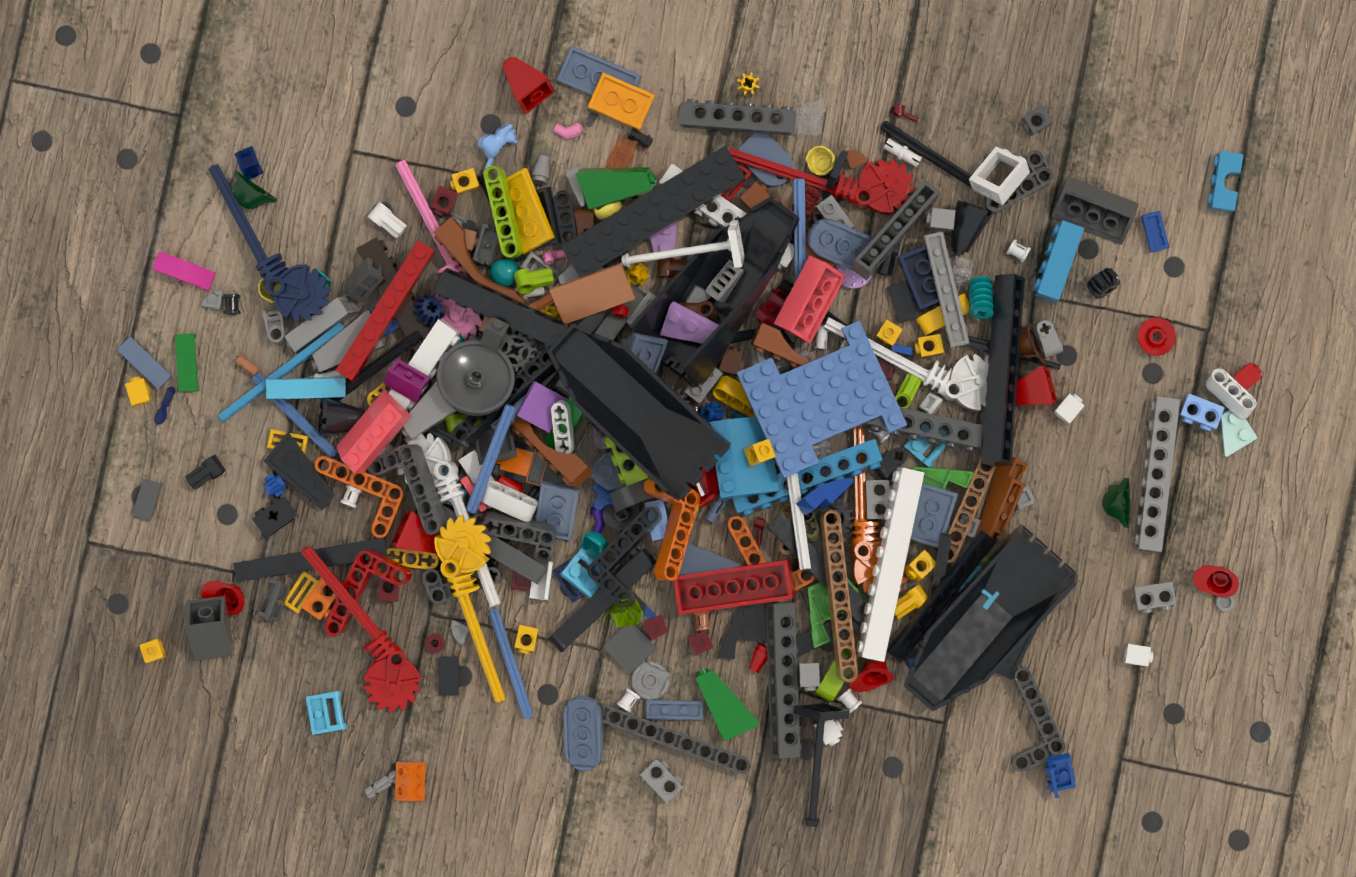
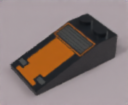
(527, 467)

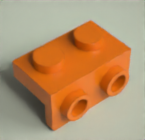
(410, 781)

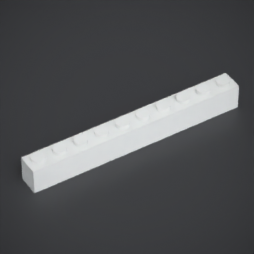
(890, 564)

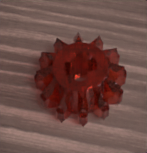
(812, 196)

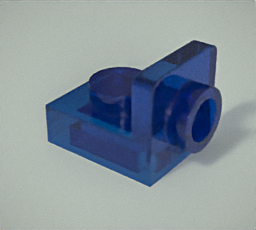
(249, 163)

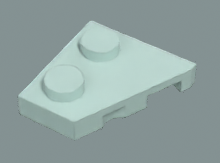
(1235, 433)

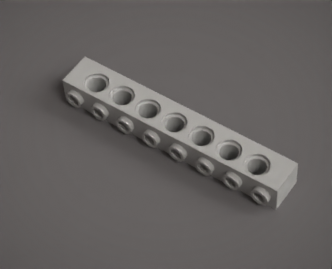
(1171, 408)

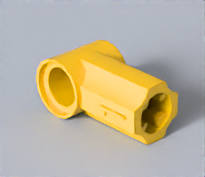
(912, 600)

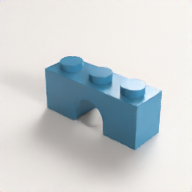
(1221, 198)

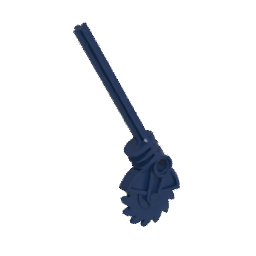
(299, 291)

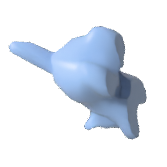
(492, 144)

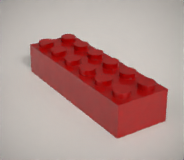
(734, 586)

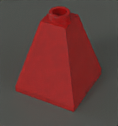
(527, 84)
(1036, 388)
(412, 535)

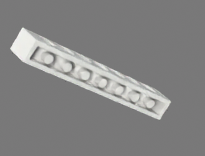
(725, 207)

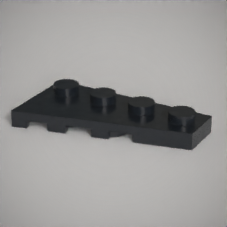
(298, 470)

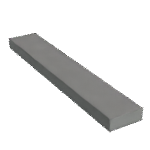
(946, 289)

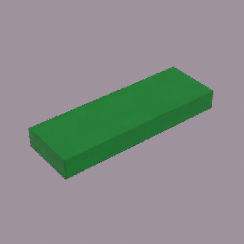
(186, 362)

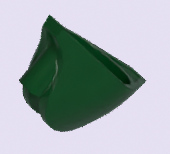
(249, 194)
(1117, 502)

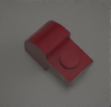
(771, 308)

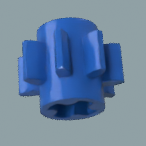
(712, 412)
(275, 485)

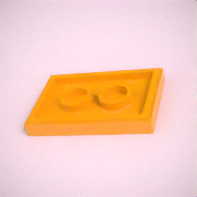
(621, 101)

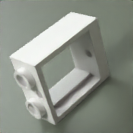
(1003, 192)

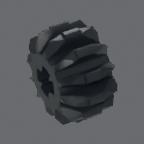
(1103, 283)

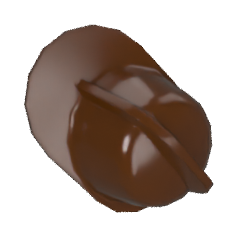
(1029, 345)

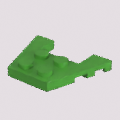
(940, 477)
(820, 612)

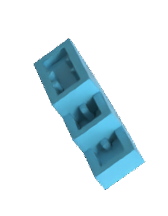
(306, 388)

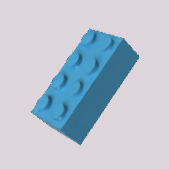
(1058, 262)

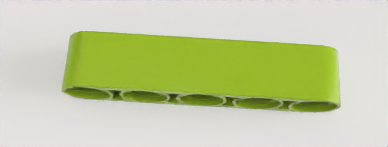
(496, 206)

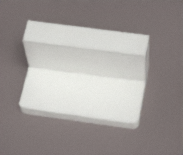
(542, 590)

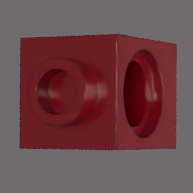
(444, 193)
(384, 596)
(655, 627)
(700, 642)

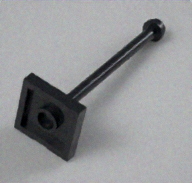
(821, 713)

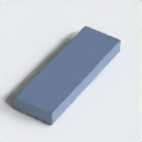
(144, 363)
(674, 709)

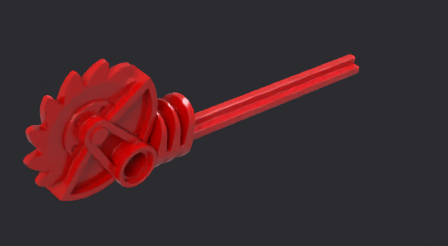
(882, 184)
(389, 681)

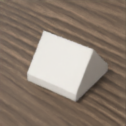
(931, 403)

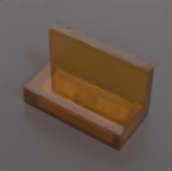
(622, 153)

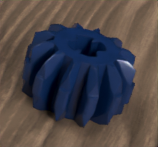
(425, 306)

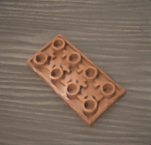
(592, 293)

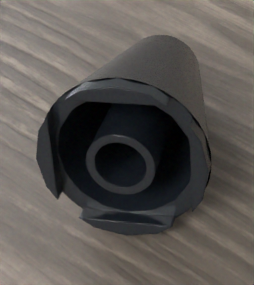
(968, 225)
(337, 416)

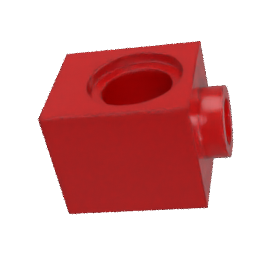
(1248, 375)

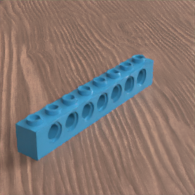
(832, 461)

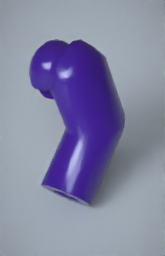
(598, 516)

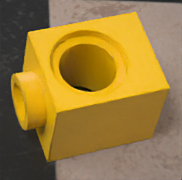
(473, 182)
(889, 333)
(936, 340)
(138, 391)
(759, 452)
(925, 561)
(523, 630)
(153, 651)

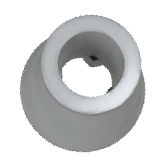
(540, 173)

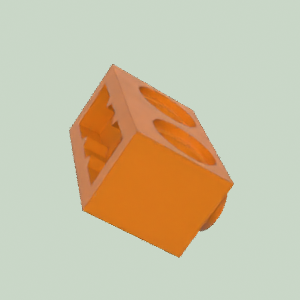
(316, 595)

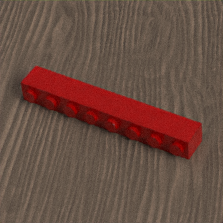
(385, 311)

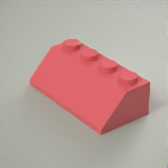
(809, 299)
(372, 432)

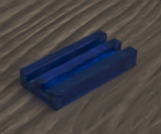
(573, 599)

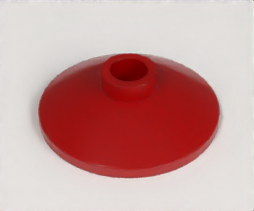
(1165, 332)

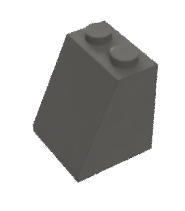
(209, 628)

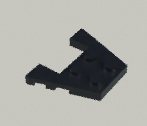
(747, 624)

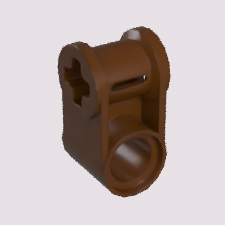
(583, 219)

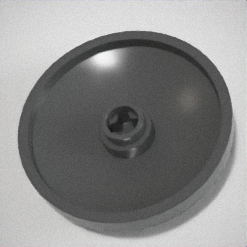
(475, 378)

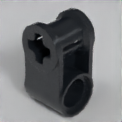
(890, 464)

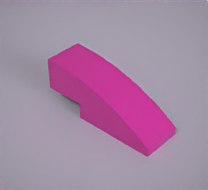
(183, 271)

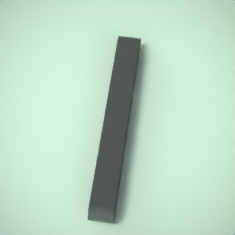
(676, 744)

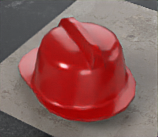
(1216, 580)
(233, 595)
(873, 676)

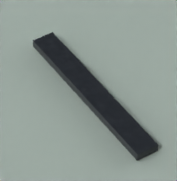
(784, 531)
(296, 561)
(941, 596)

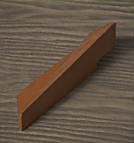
(1002, 499)

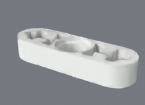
(558, 435)

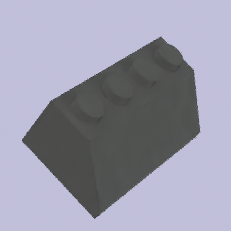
(1095, 210)

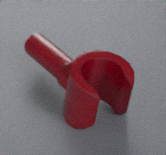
(899, 111)
(759, 523)

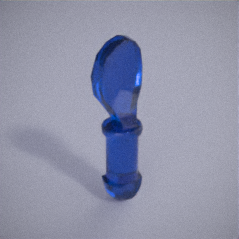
(161, 414)

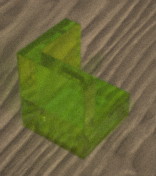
(626, 615)

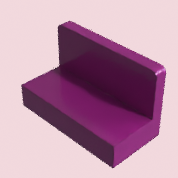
(406, 380)

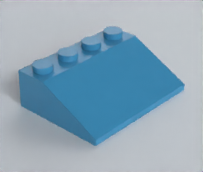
(734, 474)

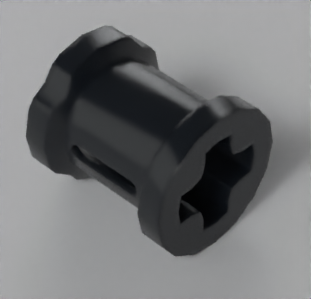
(231, 304)

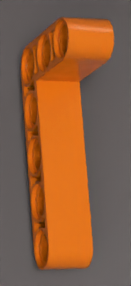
(367, 487)
(675, 525)
(753, 549)

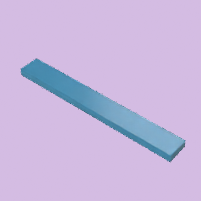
(280, 373)

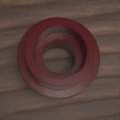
(441, 643)

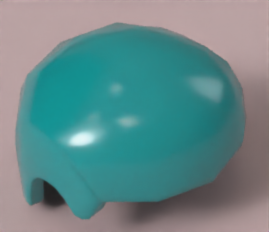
(503, 272)
(593, 543)

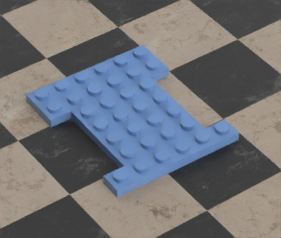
(819, 400)

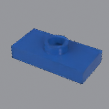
(1155, 231)

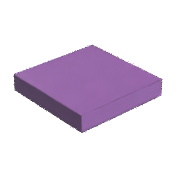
(537, 406)

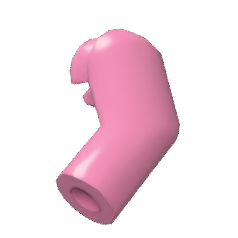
(569, 132)
(550, 256)

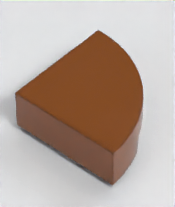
(855, 159)

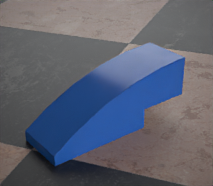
(824, 495)

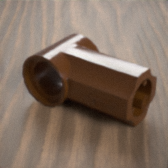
(669, 267)
(701, 307)

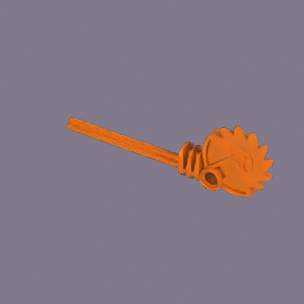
(864, 530)

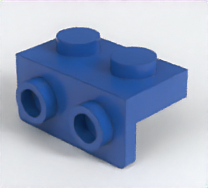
(1060, 773)

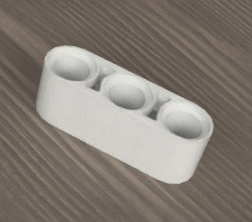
(1237, 399)
(509, 501)

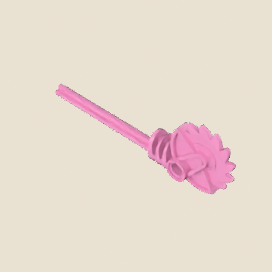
(460, 318)

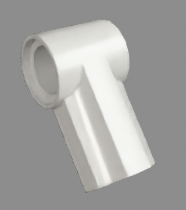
(383, 217)

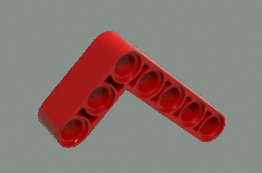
(359, 586)

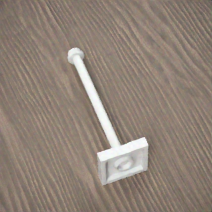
(733, 244)

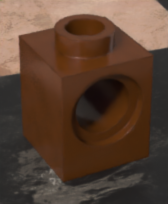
(731, 361)

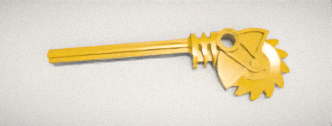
(465, 548)

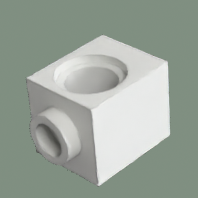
(1069, 408)
(1137, 655)

